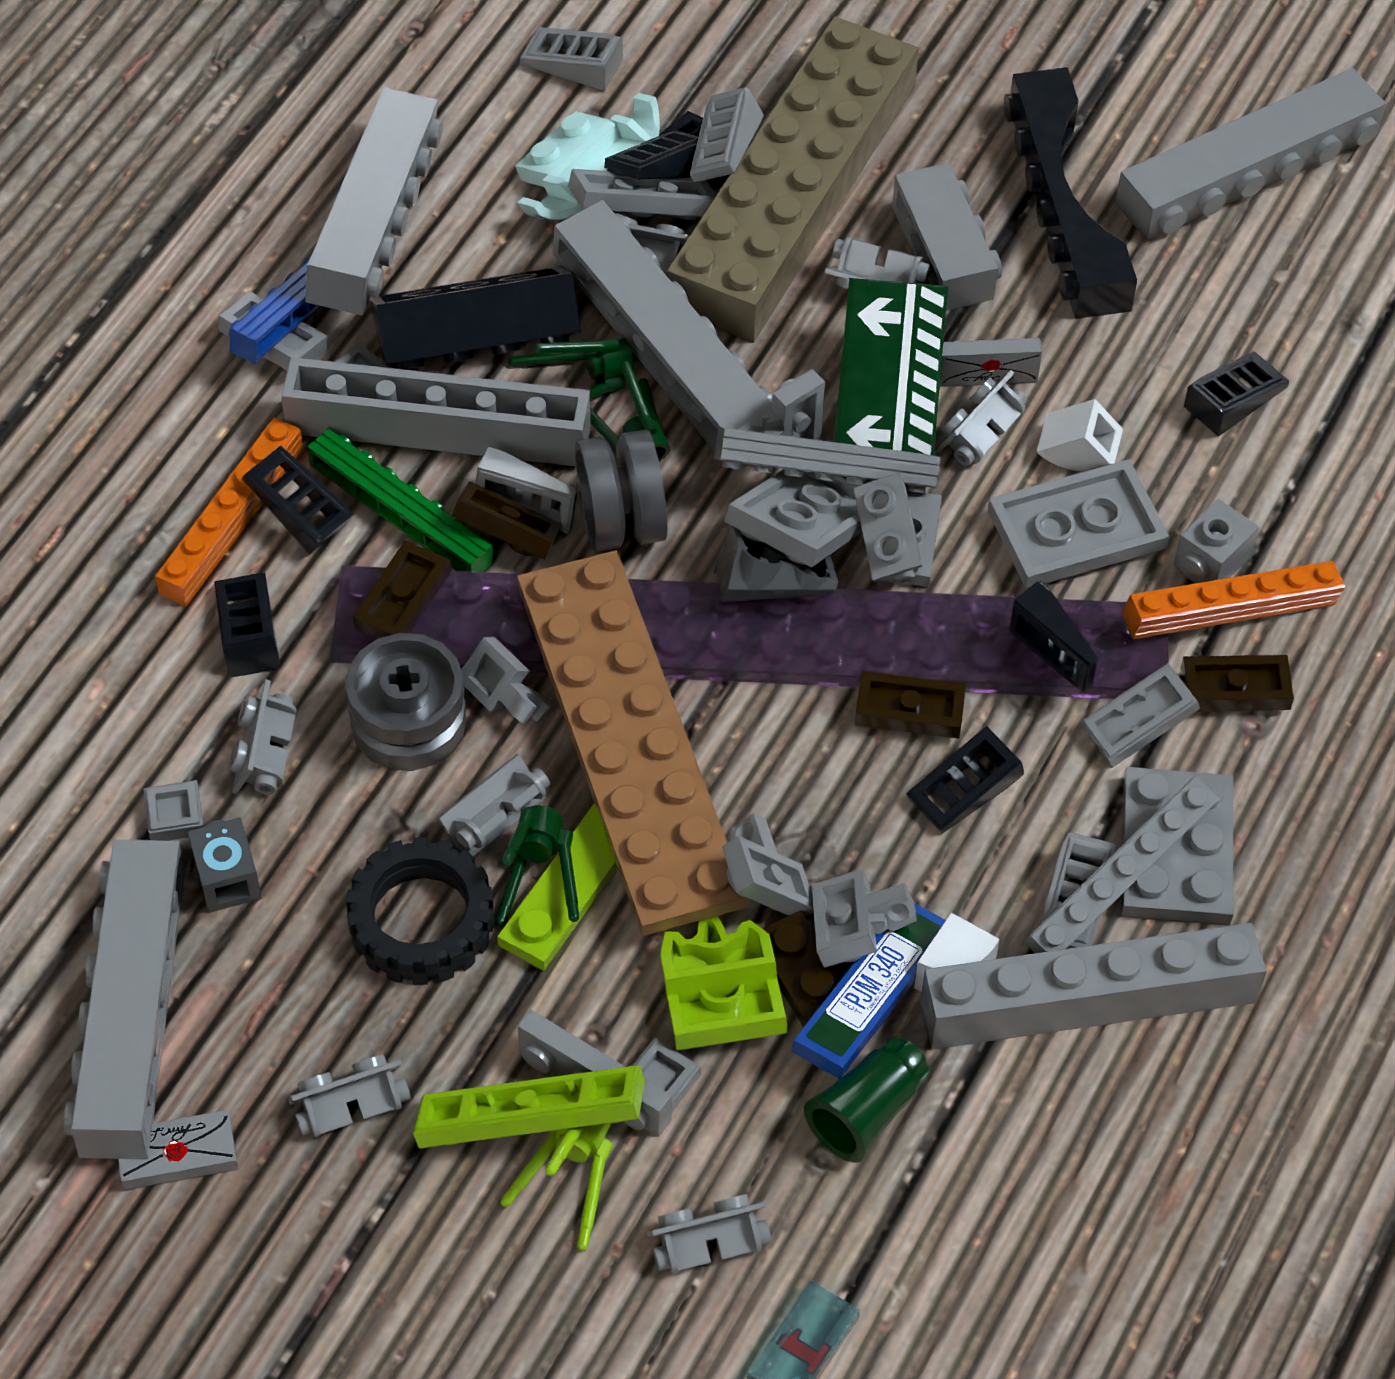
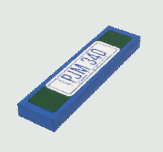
(866, 996)

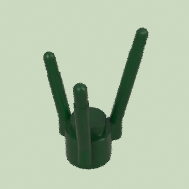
(601, 358)
(646, 418)
(536, 840)

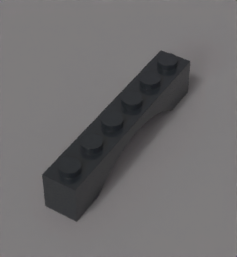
(1092, 262)

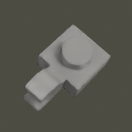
(496, 680)

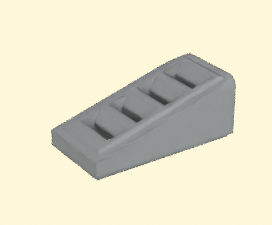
(595, 67)
(727, 129)
(505, 473)
(1077, 860)

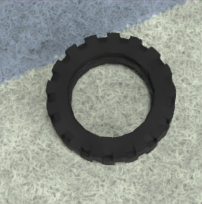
(408, 863)

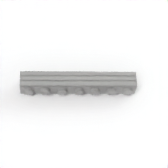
(824, 458)
(1123, 868)

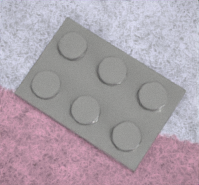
(798, 515)
(1078, 523)
(1197, 871)

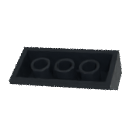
(475, 316)

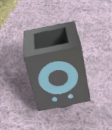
(224, 864)

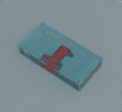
(806, 1336)

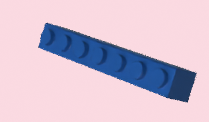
(272, 318)

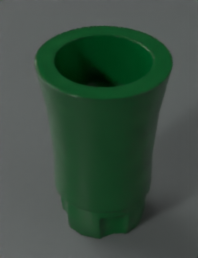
(867, 1099)

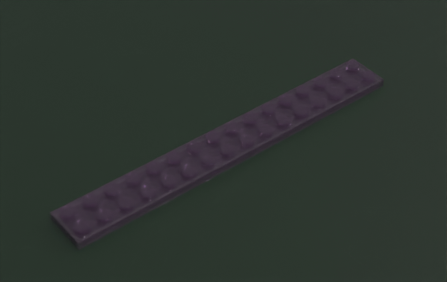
(790, 638)

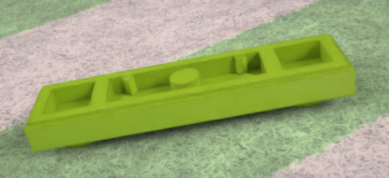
(542, 919)
(529, 1106)

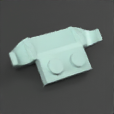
(581, 143)

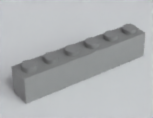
(1249, 154)
(373, 202)
(658, 321)
(436, 410)
(1092, 985)
(127, 1000)

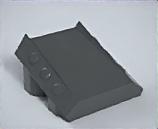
(761, 572)

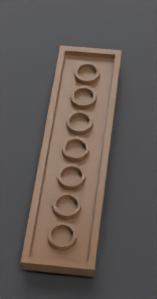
(630, 742)

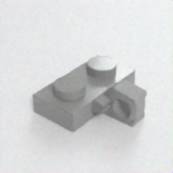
(795, 409)
(762, 873)
(851, 915)

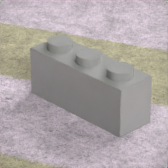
(946, 234)

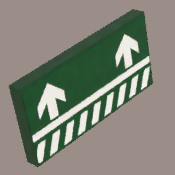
(891, 365)

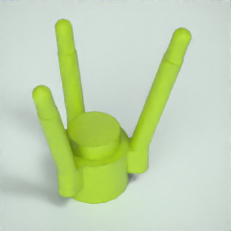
(577, 1146)

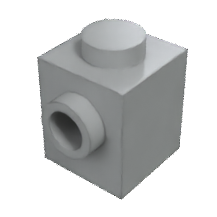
(1216, 544)

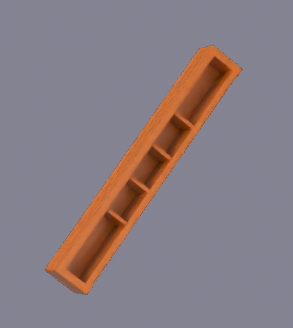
(223, 518)
(1232, 599)

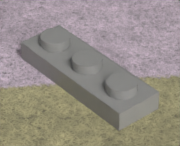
(642, 197)
(556, 1050)

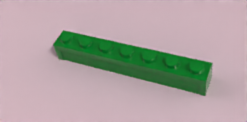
(399, 503)

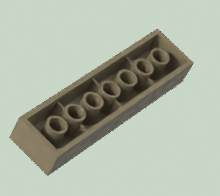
(794, 177)

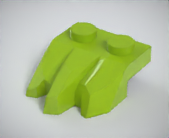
(721, 985)

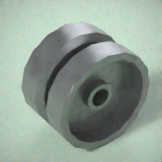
(627, 490)
(406, 701)

